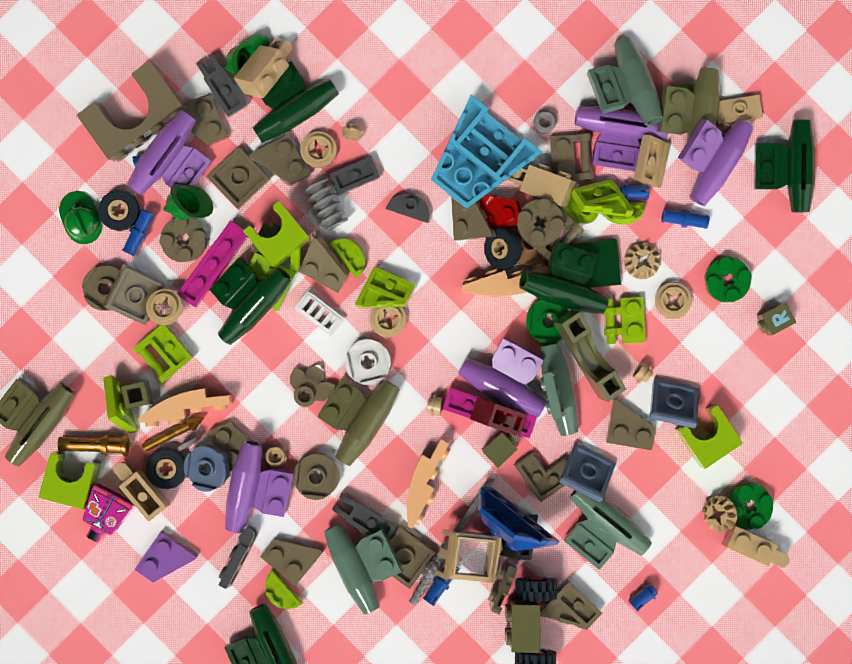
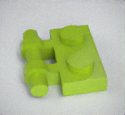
(632, 321)

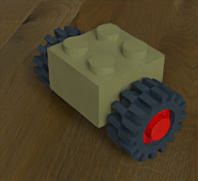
(524, 620)

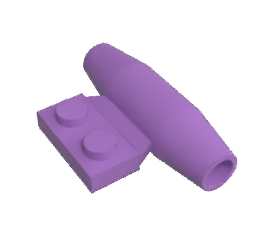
(618, 138)
(714, 156)
(169, 157)
(507, 377)
(251, 488)

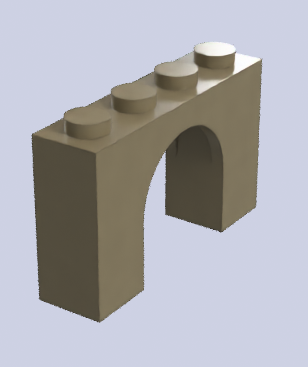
(163, 106)

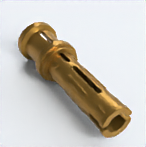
(104, 445)

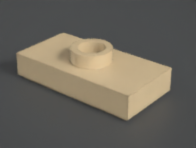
(739, 108)

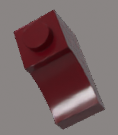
(498, 416)

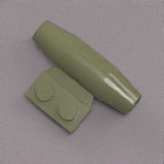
(685, 109)
(358, 416)
(31, 418)

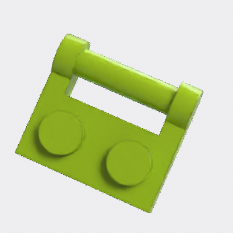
(169, 349)

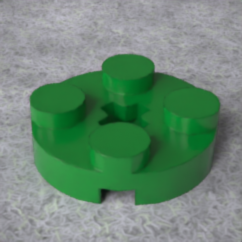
(740, 276)
(538, 329)
(762, 501)

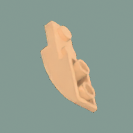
(497, 283)
(175, 407)
(420, 490)

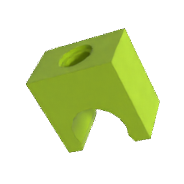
(285, 243)
(717, 444)
(63, 490)

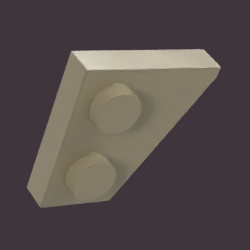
(323, 266)
(628, 428)
(571, 608)

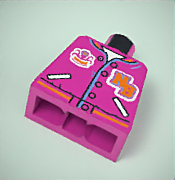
(105, 511)

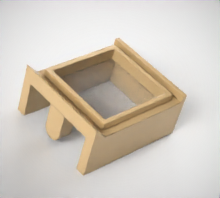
(470, 556)

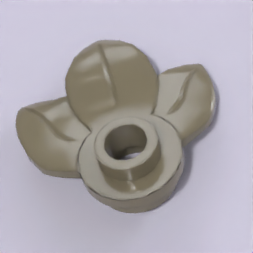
(313, 383)

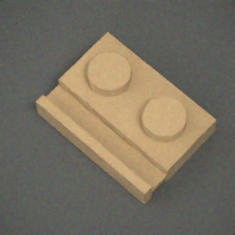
(651, 161)

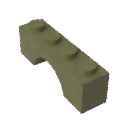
(597, 371)

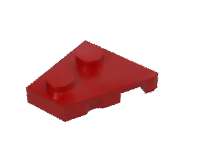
(500, 211)

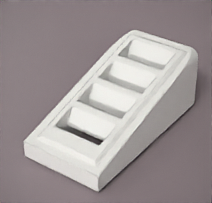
(302, 303)

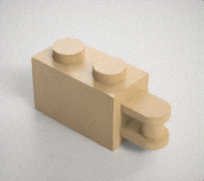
(264, 68)
(545, 185)
(141, 491)
(754, 547)

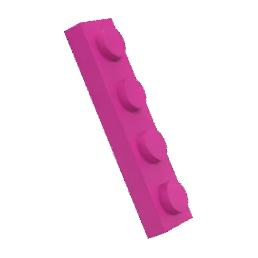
(212, 264)
(463, 404)

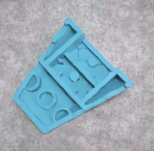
(480, 155)

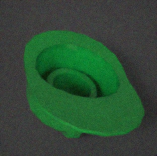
(240, 54)
(188, 202)
(80, 217)

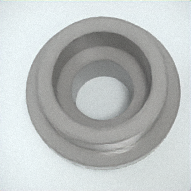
(547, 115)

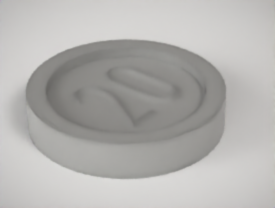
(187, 444)

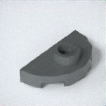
(409, 206)

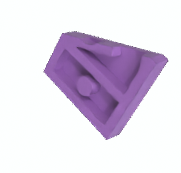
(164, 558)

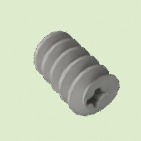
(325, 205)

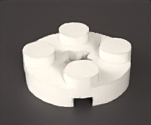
(378, 369)

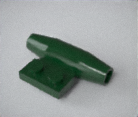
(292, 103)
(790, 166)
(565, 284)
(247, 297)
(267, 646)

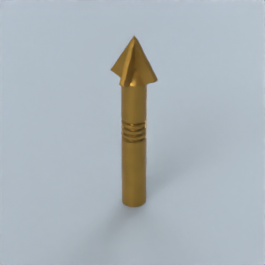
(190, 424)

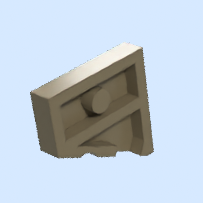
(208, 123)
(282, 160)
(470, 222)
(229, 439)
(290, 559)
(497, 595)

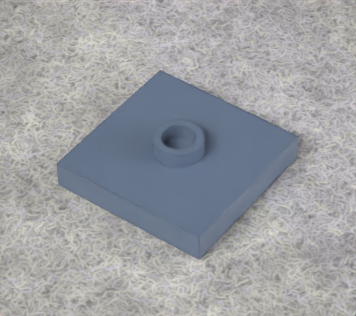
(674, 403)
(587, 472)

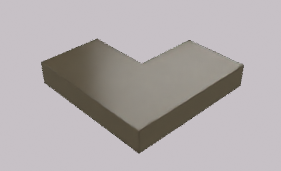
(541, 481)

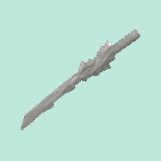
(437, 562)

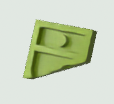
(384, 290)

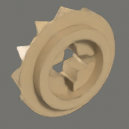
(324, 140)
(631, 261)
(159, 298)
(684, 300)
(384, 330)
(727, 520)

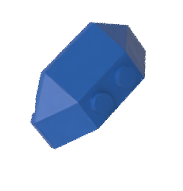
(512, 523)

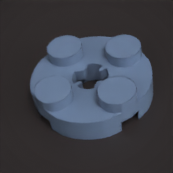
(218, 463)

